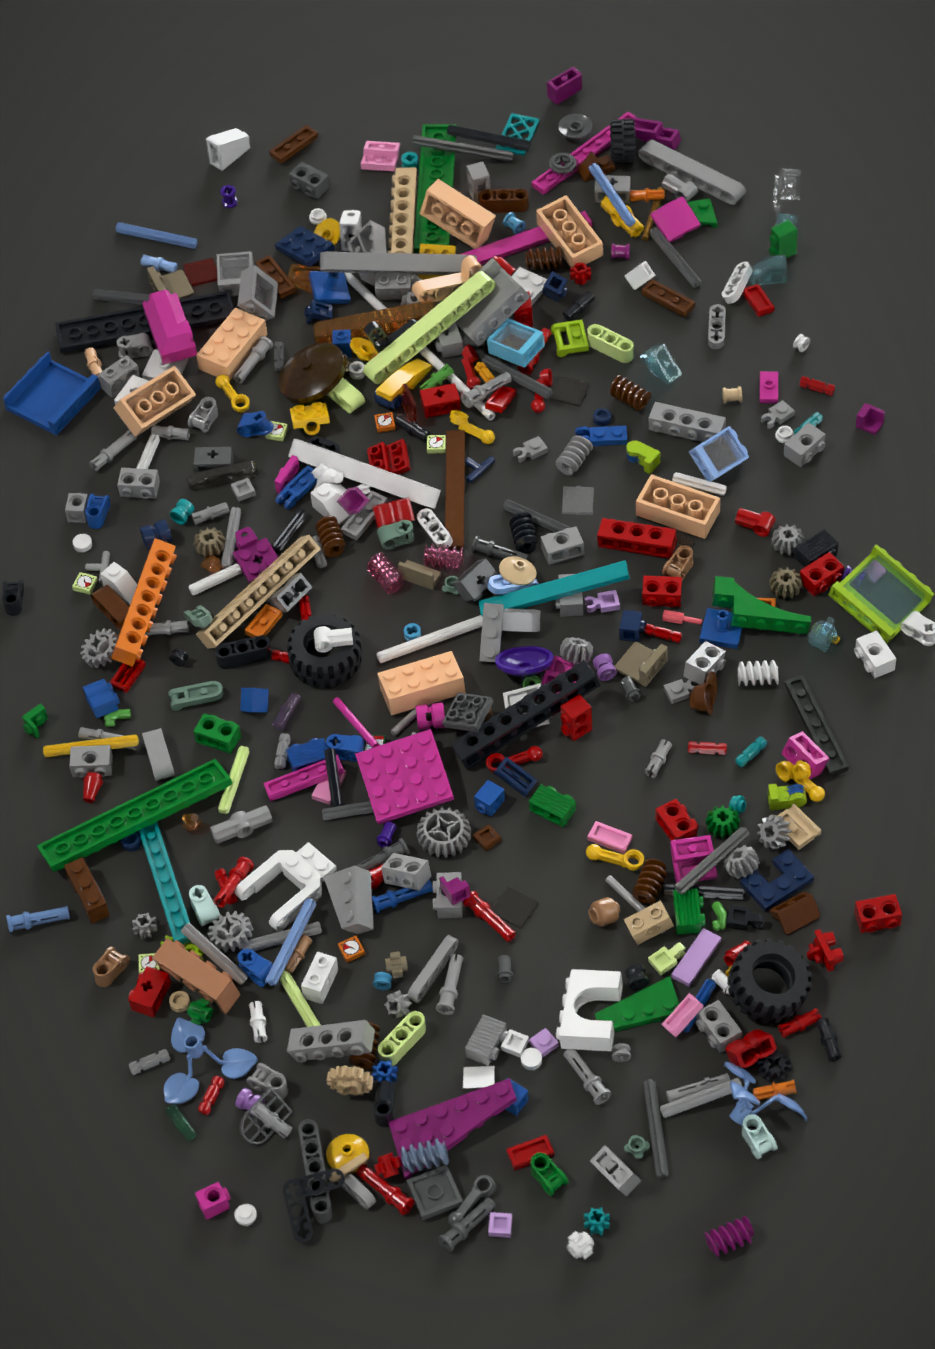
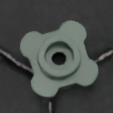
(448, 587)
(634, 1141)

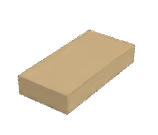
(349, 1167)

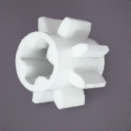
(580, 1245)

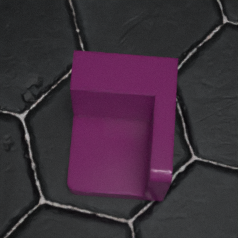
(870, 419)
(353, 500)
(455, 889)

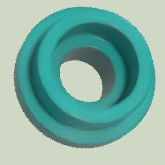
(738, 804)

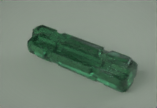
(181, 1122)

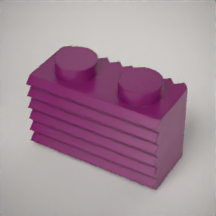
(564, 85)

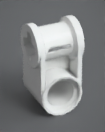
(919, 628)

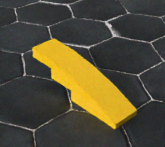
(410, 374)

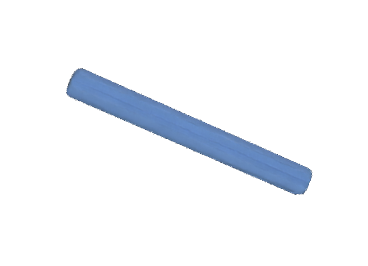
(612, 195)
(156, 235)
(290, 942)

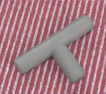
(99, 567)

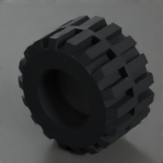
(622, 140)

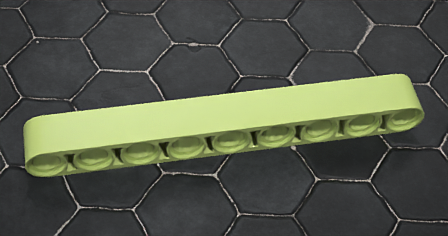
(429, 327)

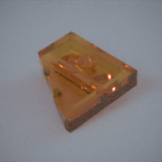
(300, 276)

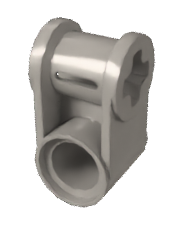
(136, 346)
(204, 414)
(265, 1078)

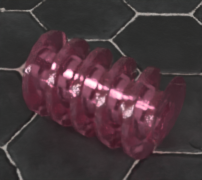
(443, 557)
(385, 573)

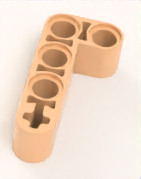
(441, 287)

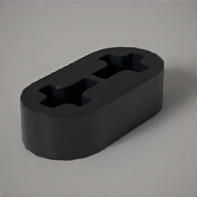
(324, 443)

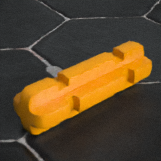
(484, 372)

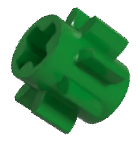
(200, 1011)

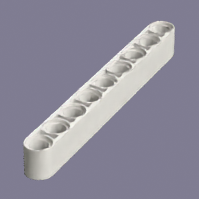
(366, 473)

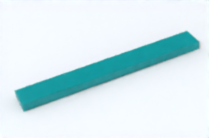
(561, 587)
(165, 881)

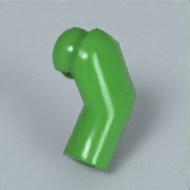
(119, 714)
(720, 923)

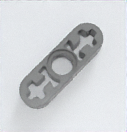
(716, 321)

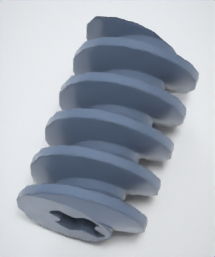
(426, 1156)

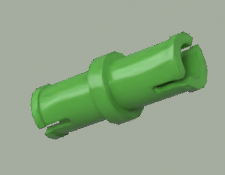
(438, 377)

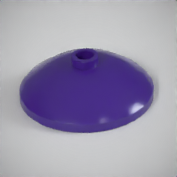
(524, 661)

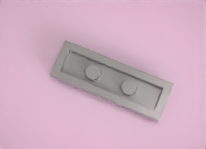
(359, 522)
(491, 632)

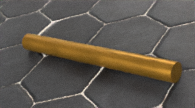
(650, 221)

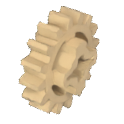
(349, 1080)

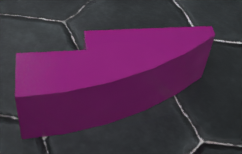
(654, 130)

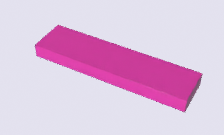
(299, 779)

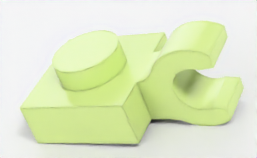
(665, 959)

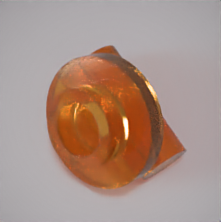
(211, 564)
(191, 821)

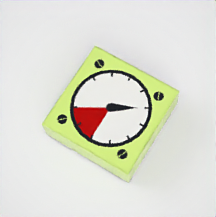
(278, 432)
(436, 444)
(84, 583)
(146, 960)

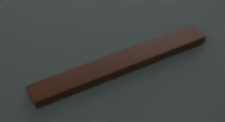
(455, 486)

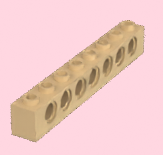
(404, 211)
(258, 591)

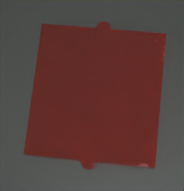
(201, 272)
(409, 403)

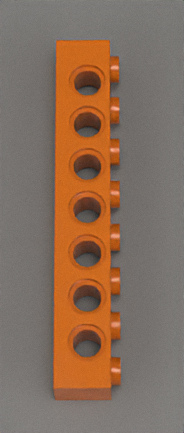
(143, 603)

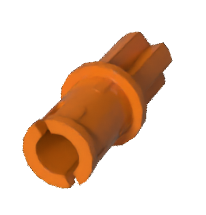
(646, 195)
(771, 1090)

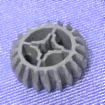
(451, 824)

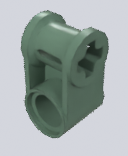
(394, 535)

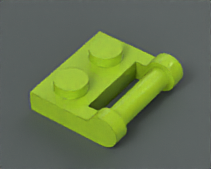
(575, 334)

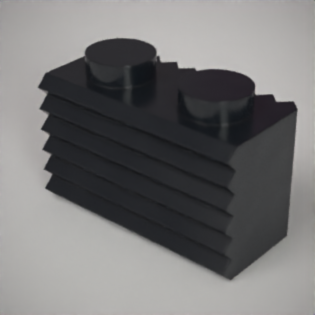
(815, 548)

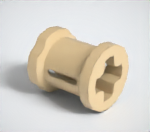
(732, 394)

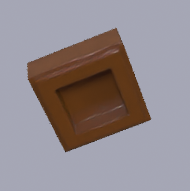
(487, 837)

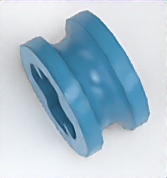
(409, 629)
(382, 981)

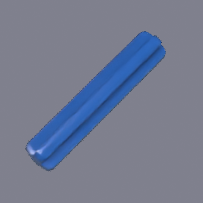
(702, 996)

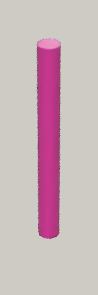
(355, 722)

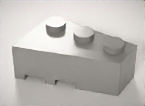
(369, 240)
(352, 898)

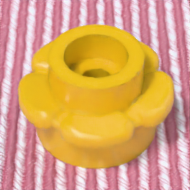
(801, 770)

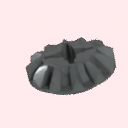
(567, 159)

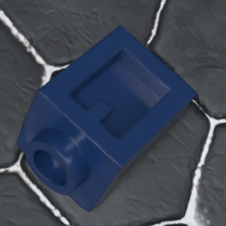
(318, 310)

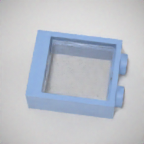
(719, 454)

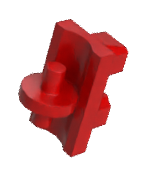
(821, 949)

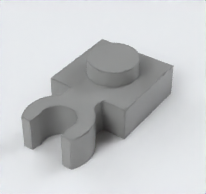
(778, 413)
(533, 448)
(678, 690)

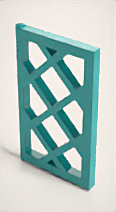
(522, 121)

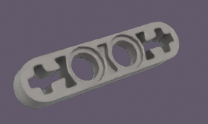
(432, 969)

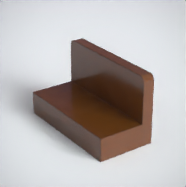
(796, 912)

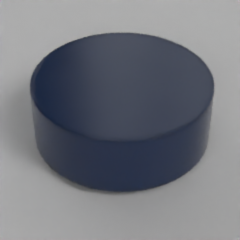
(602, 417)
(131, 842)

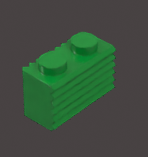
(783, 239)
(552, 805)
(687, 912)

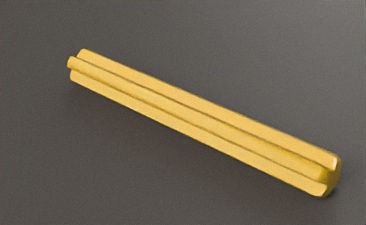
(114, 742)

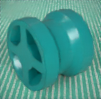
(410, 160)

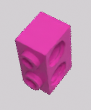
(803, 748)

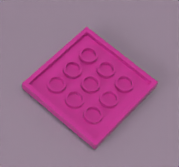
(404, 776)

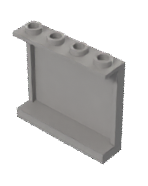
(495, 307)

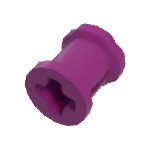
(620, 251)

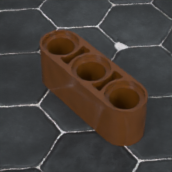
(504, 200)
(110, 605)

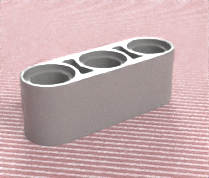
(521, 620)
(158, 754)

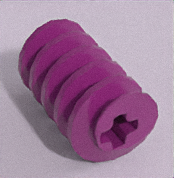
(729, 1236)

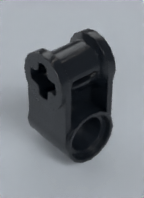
(13, 597)

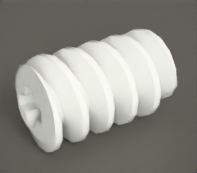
(758, 672)

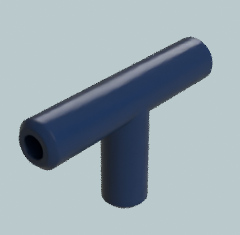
(478, 468)

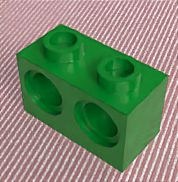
(215, 736)

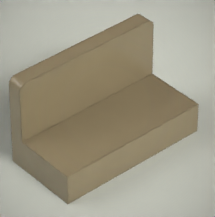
(419, 574)

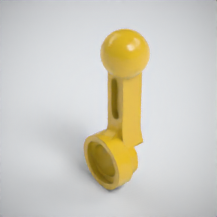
(223, 382)
(461, 419)
(815, 792)
(594, 852)

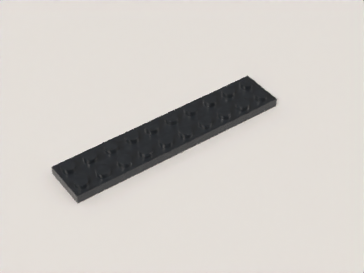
(109, 327)

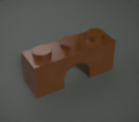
(87, 890)

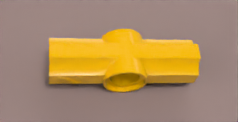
(634, 231)

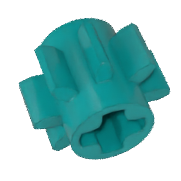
(601, 1224)

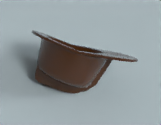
(704, 694)

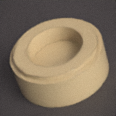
(179, 1001)

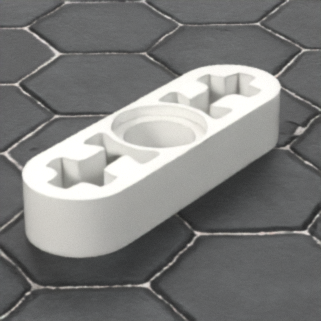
(733, 289)
(434, 521)

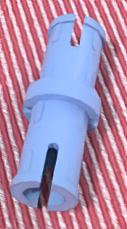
(159, 264)

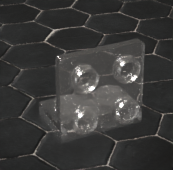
(788, 187)

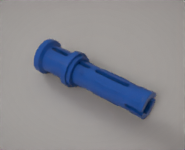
(392, 898)

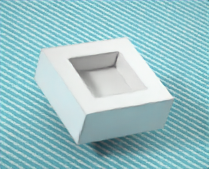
(514, 1043)

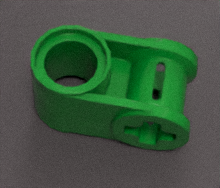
(548, 1177)

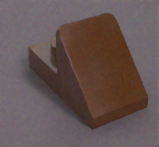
(604, 163)

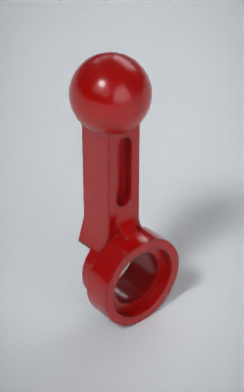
(470, 357)
(546, 379)
(534, 754)

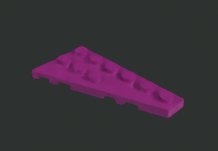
(451, 1119)

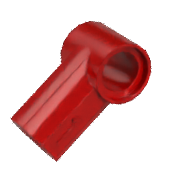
(760, 523)

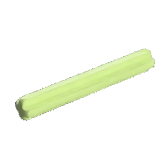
(235, 775)
(298, 1000)

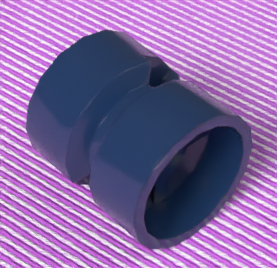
(159, 531)

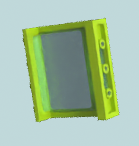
(881, 593)

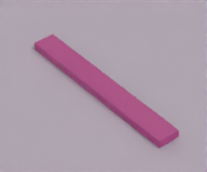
(596, 145)
(514, 244)

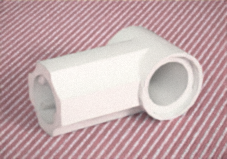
(327, 638)

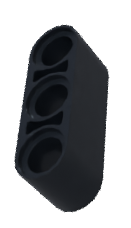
(243, 652)

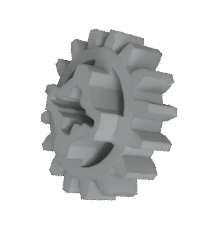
(99, 648)
(230, 931)

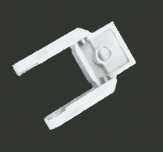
(303, 868)

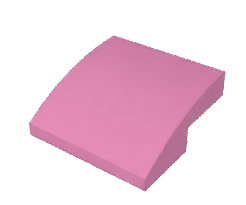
(380, 156)

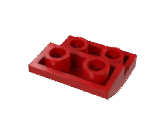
(390, 457)

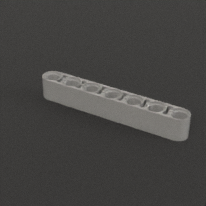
(691, 170)

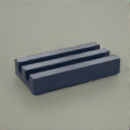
(514, 779)

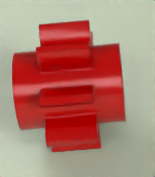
(580, 273)
(388, 1165)

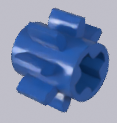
(385, 1067)

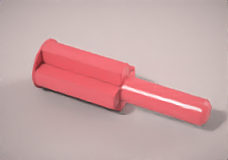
(679, 618)

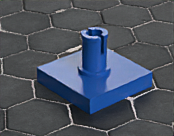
(329, 287)
(718, 629)

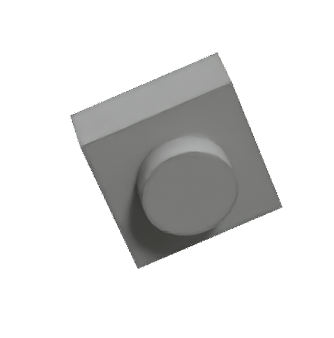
(243, 489)

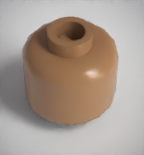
(604, 911)

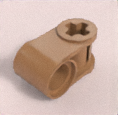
(679, 563)
(111, 964)

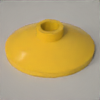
(329, 230)
(363, 349)
(337, 1157)

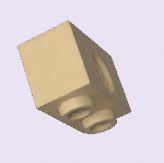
(649, 922)

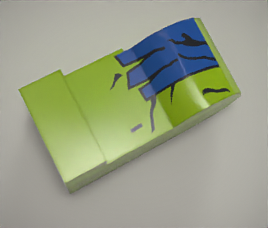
(643, 455)
(785, 796)

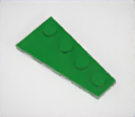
(643, 1007)

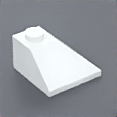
(325, 501)

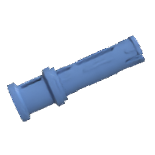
(27, 920)

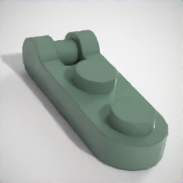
(198, 617)
(195, 694)

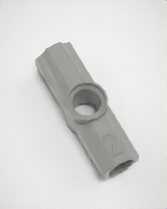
(241, 824)

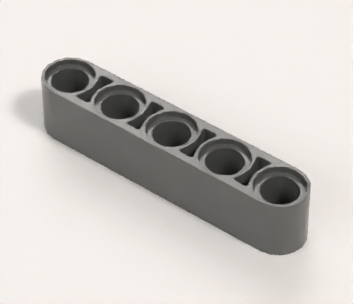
(312, 1162)

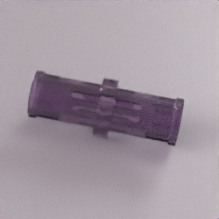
(291, 702)

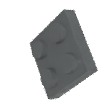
(434, 1192)

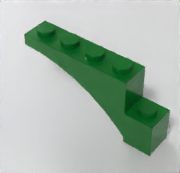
(753, 613)

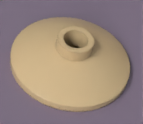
(517, 570)

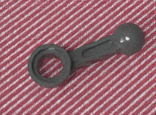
(472, 1199)

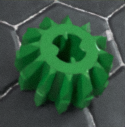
(722, 821)

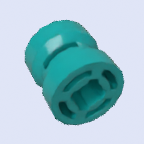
(182, 511)

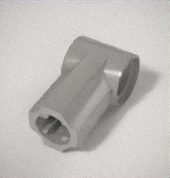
(679, 187)

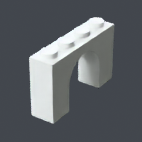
(582, 988)

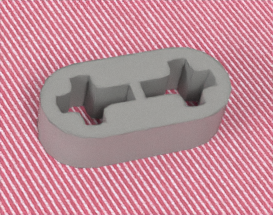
(358, 1191)

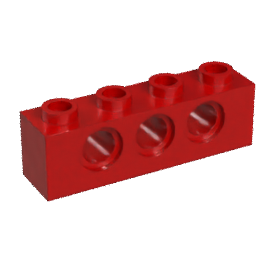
(637, 538)

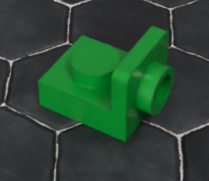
(34, 718)

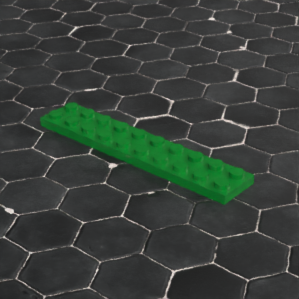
(433, 165)
(134, 815)

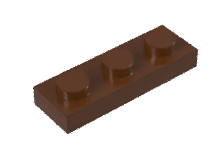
(294, 144)
(271, 268)
(668, 298)

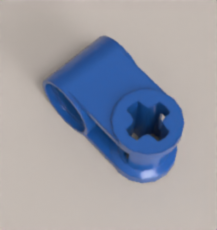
(254, 424)
(97, 510)
(346, 746)
(254, 966)

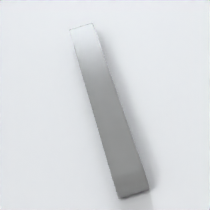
(391, 263)

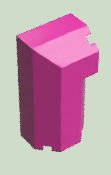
(169, 327)

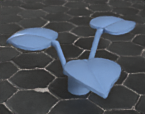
(189, 1038)
(743, 1107)

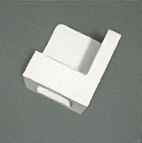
(639, 275)

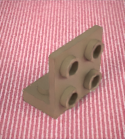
(173, 282)
(642, 662)

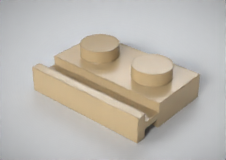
(802, 827)

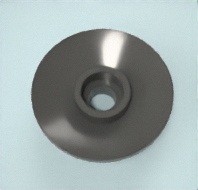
(575, 126)

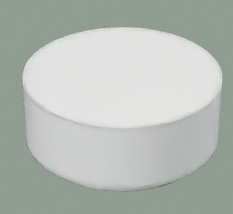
(82, 543)
(531, 1059)

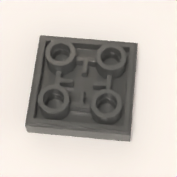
(467, 712)

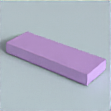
(696, 957)

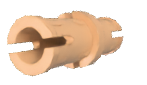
(94, 364)

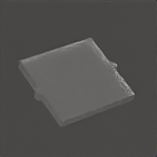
(578, 500)

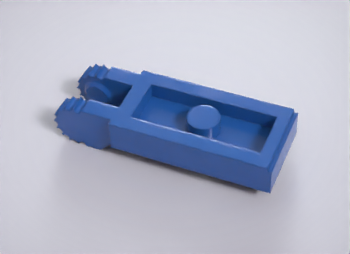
(604, 435)
(297, 488)

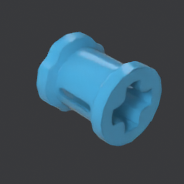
(514, 223)

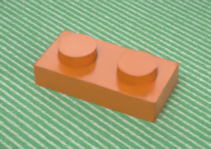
(263, 621)

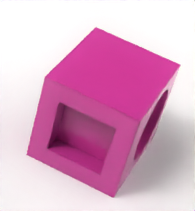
(210, 1208)

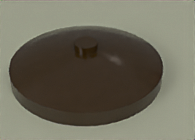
(312, 372)

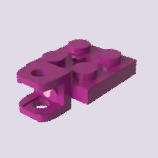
(250, 549)

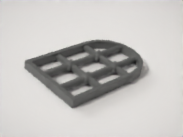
(254, 1121)

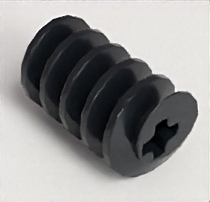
(523, 532)

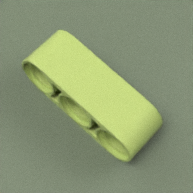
(610, 343)
(347, 396)
(403, 1030)

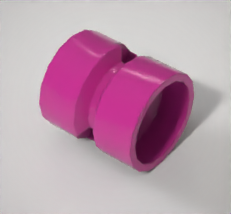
(437, 714)

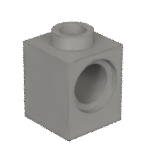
(76, 507)

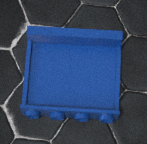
(50, 394)

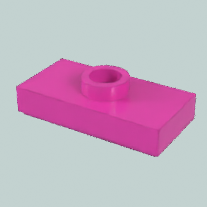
(768, 387)
(287, 473)

